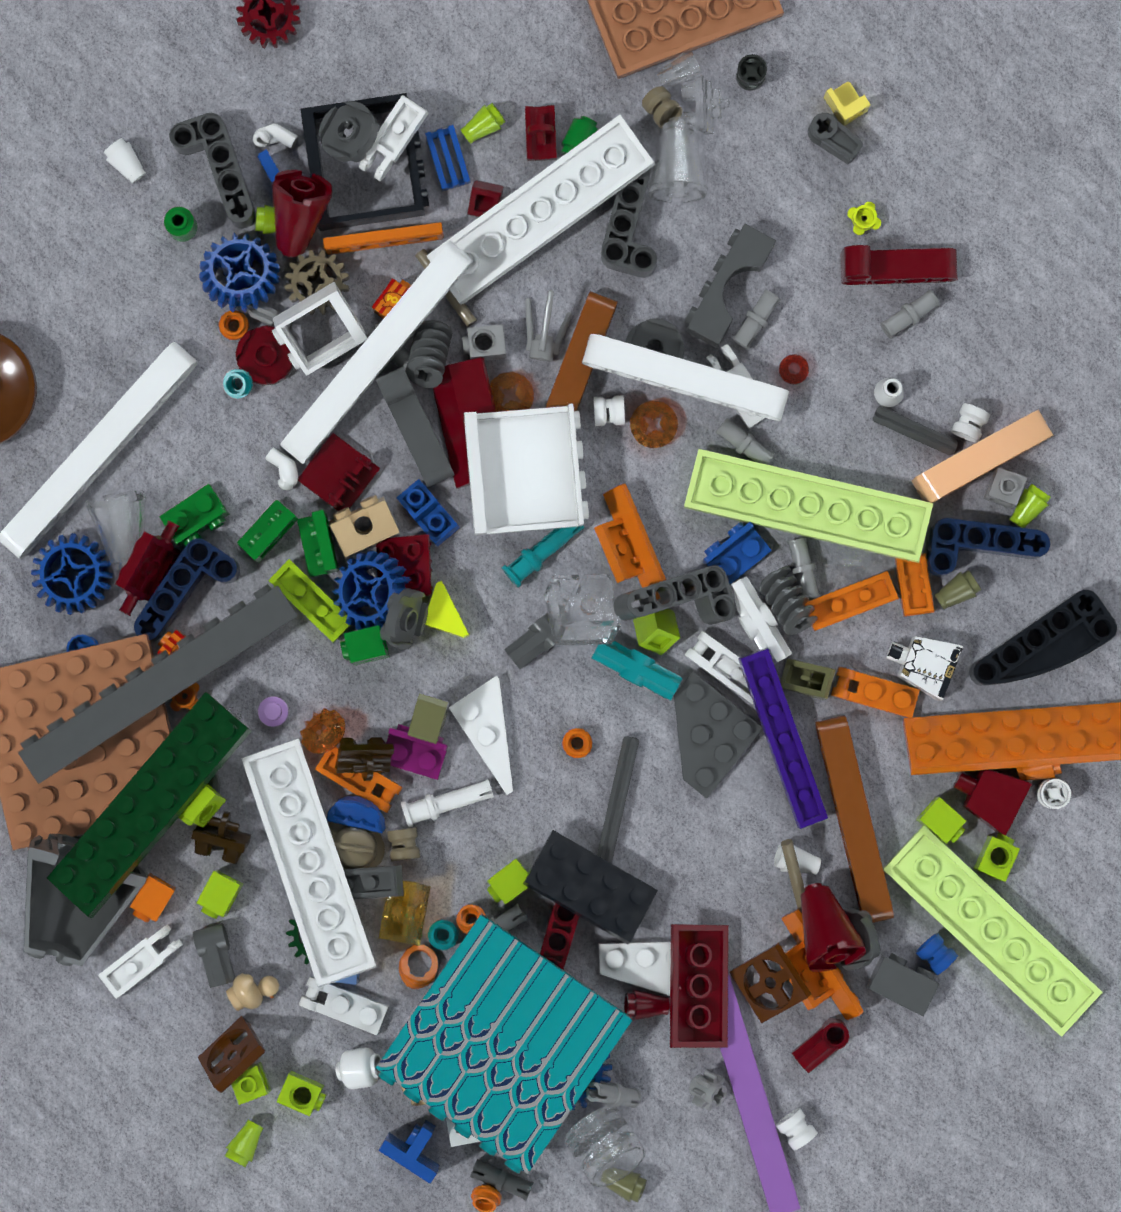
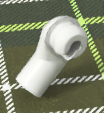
(273, 134)
(287, 468)

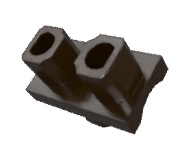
(364, 758)
(222, 834)

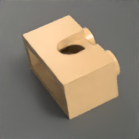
(353, 540)

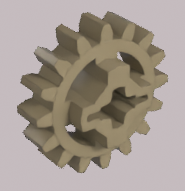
(304, 278)

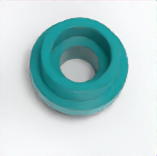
(230, 387)
(443, 944)

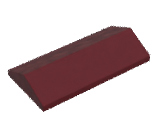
(462, 390)
(699, 986)

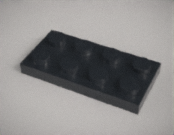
(590, 887)

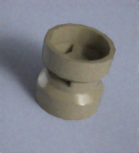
(659, 104)
(403, 837)

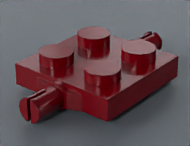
(147, 566)

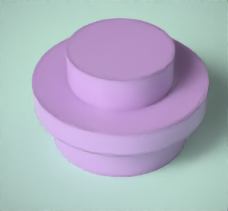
(273, 711)

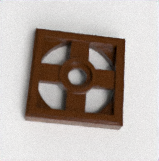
(752, 993)
(247, 1053)

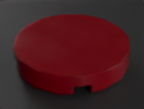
(263, 356)

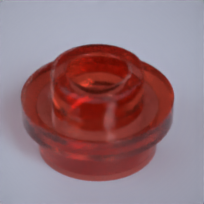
(793, 378)

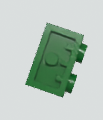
(196, 515)
(267, 531)
(318, 544)

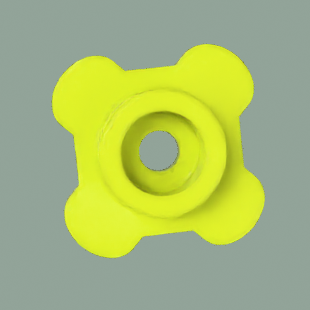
(867, 210)

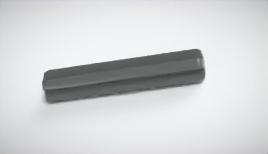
(915, 430)

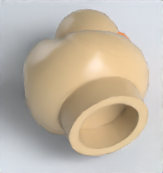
(247, 994)

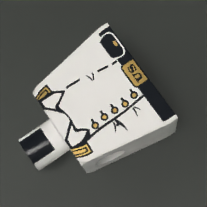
(926, 664)

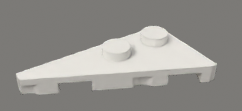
(484, 723)

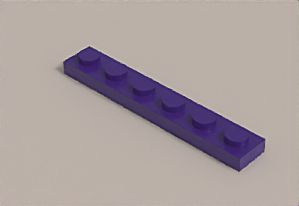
(783, 738)

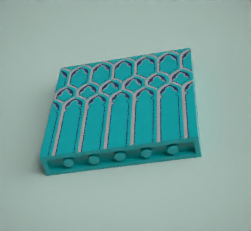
(503, 1045)

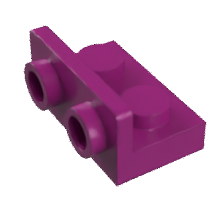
(416, 754)

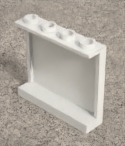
(525, 470)

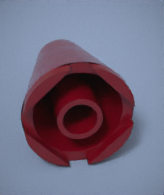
(298, 209)
(827, 930)

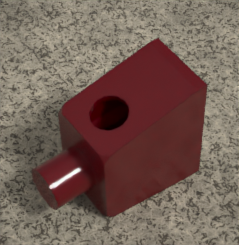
(993, 797)

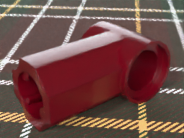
(819, 1047)

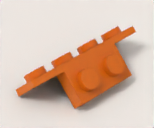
(627, 541)
(820, 984)

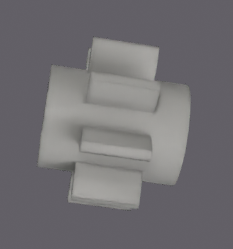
(708, 1090)

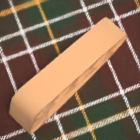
(982, 457)

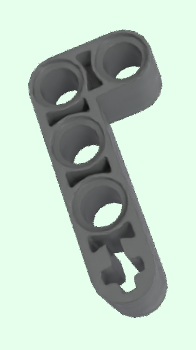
(221, 171)
(623, 240)
(415, 427)
(671, 595)

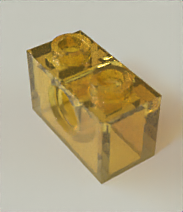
(405, 915)

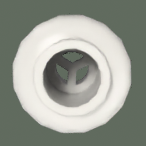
(358, 1068)

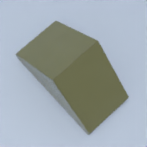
(807, 679)
(428, 718)

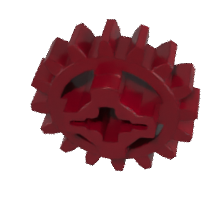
(257, 18)

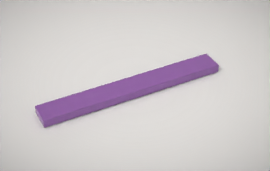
(756, 1113)

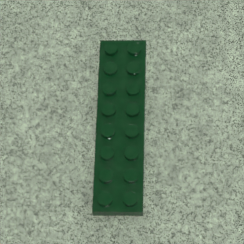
(148, 805)

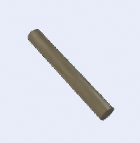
(462, 310)
(793, 870)

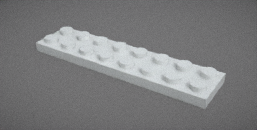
(548, 205)
(308, 863)

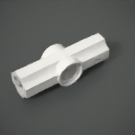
(758, 620)

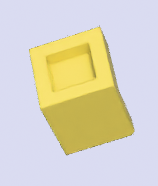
(846, 103)

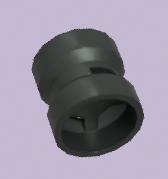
(751, 66)

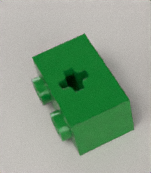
(364, 646)

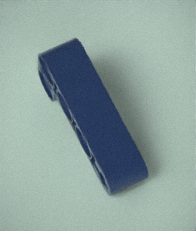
(988, 544)
(181, 593)

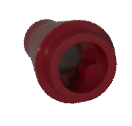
(645, 1005)

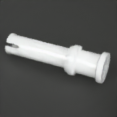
(433, 806)

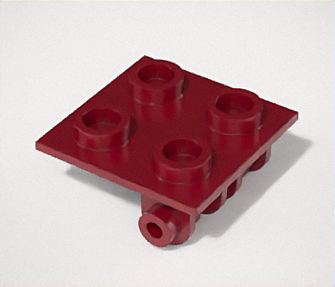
(338, 473)
(414, 556)

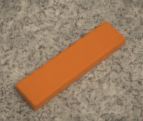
(383, 238)

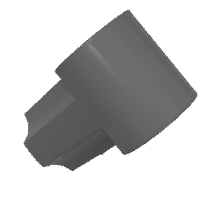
(531, 643)
(213, 947)

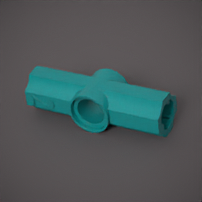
(638, 669)

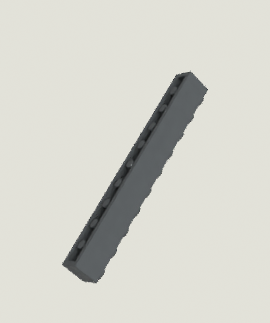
(157, 683)

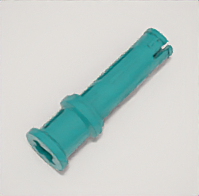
(532, 558)

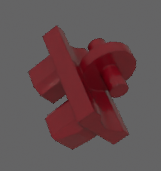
(540, 133)

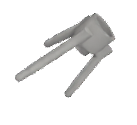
(543, 347)

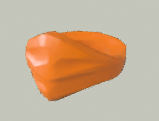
(418, 982)

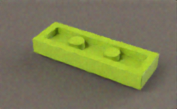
(310, 600)

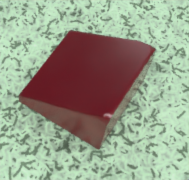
(484, 197)

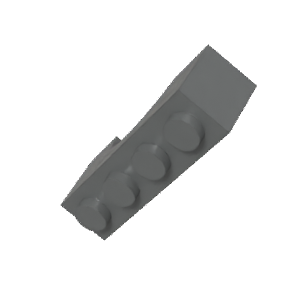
(747, 253)

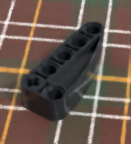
(1056, 645)

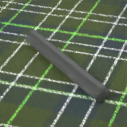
(618, 798)

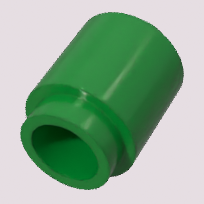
(578, 132)
(186, 230)

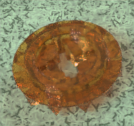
(523, 391)
(653, 410)
(329, 737)

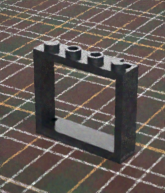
(376, 105)

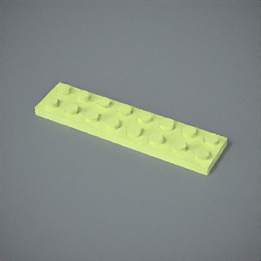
(809, 505)
(992, 930)

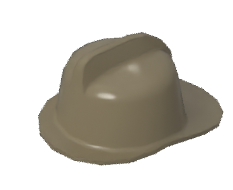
(357, 846)

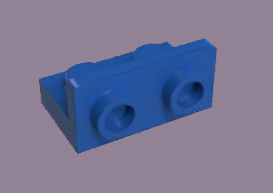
(738, 552)

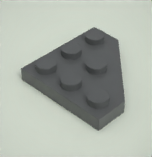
(709, 734)

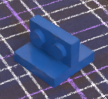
(409, 1153)

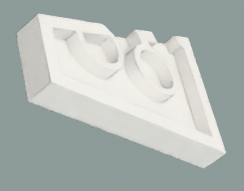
(638, 964)

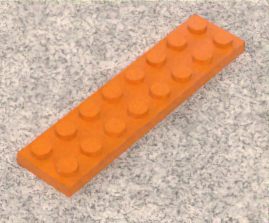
(1013, 738)

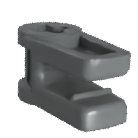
(836, 139)

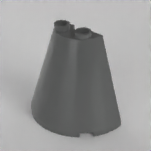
(52, 920)

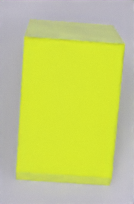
(443, 613)

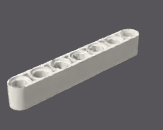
(685, 377)

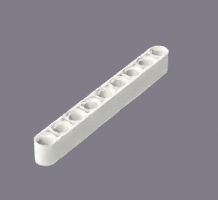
(376, 352)
(97, 450)

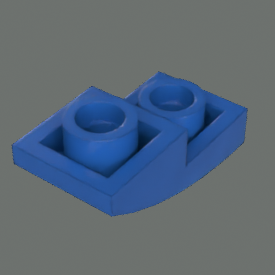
(428, 512)

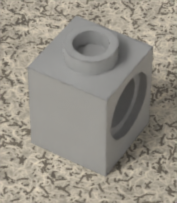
(495, 333)
(1005, 488)

